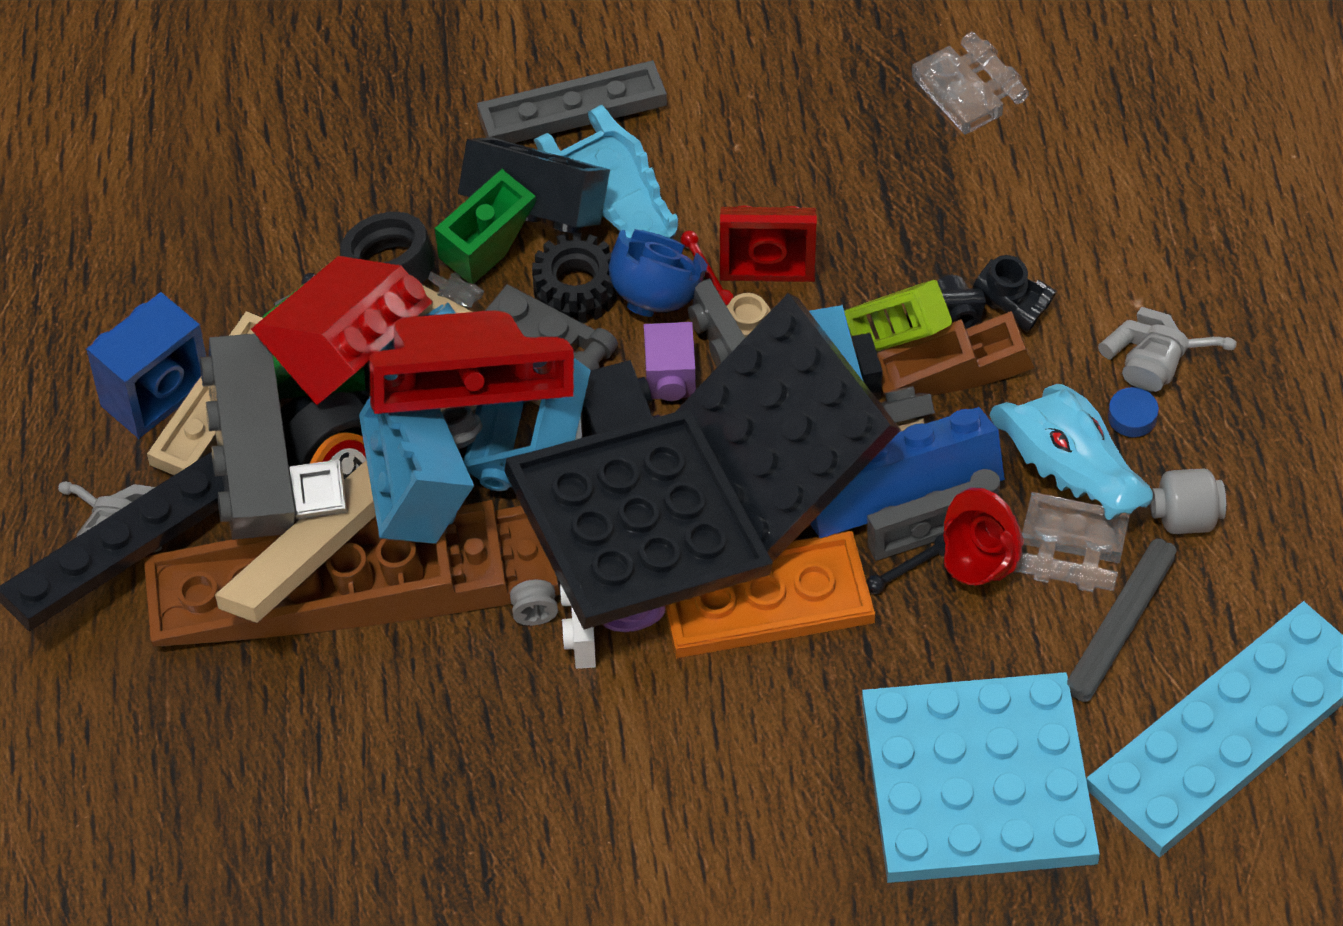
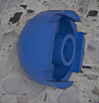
(654, 272)

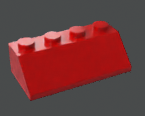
(339, 321)

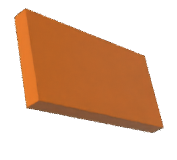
(810, 590)

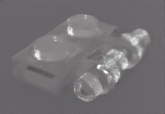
(958, 89)
(1072, 529)

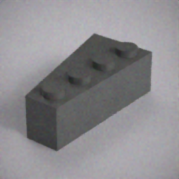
(248, 437)

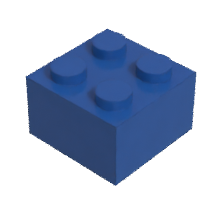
(147, 364)

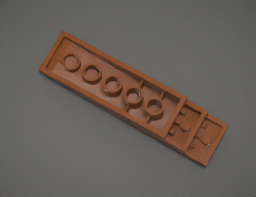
(357, 586)

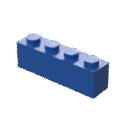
(915, 464)

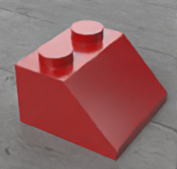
(767, 244)

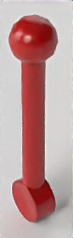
(690, 240)

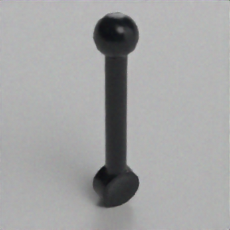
(877, 583)

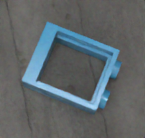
(555, 425)

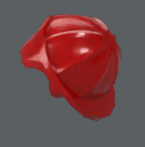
(981, 538)

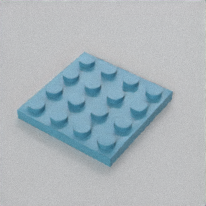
(978, 777)

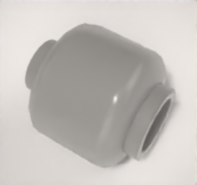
(1189, 501)

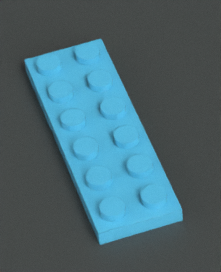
(1225, 731)

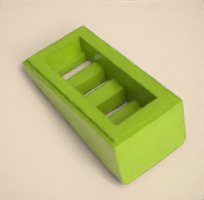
(924, 307)

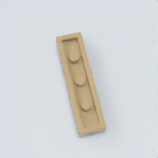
(187, 433)

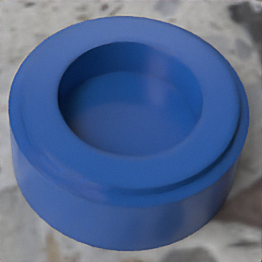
(1133, 412)

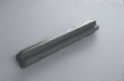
(1121, 619)

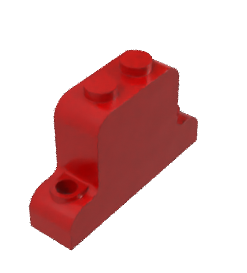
(467, 363)

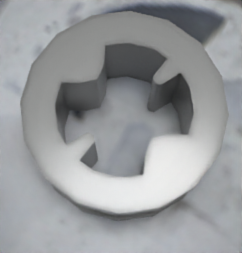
(533, 602)

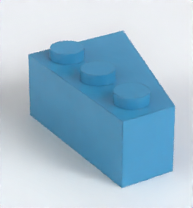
(413, 473)

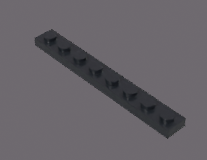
(119, 540)

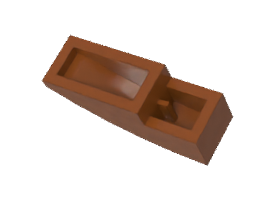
(957, 357)

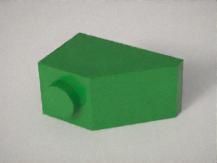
(484, 227)

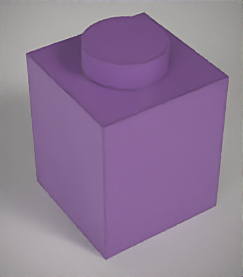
(670, 360)

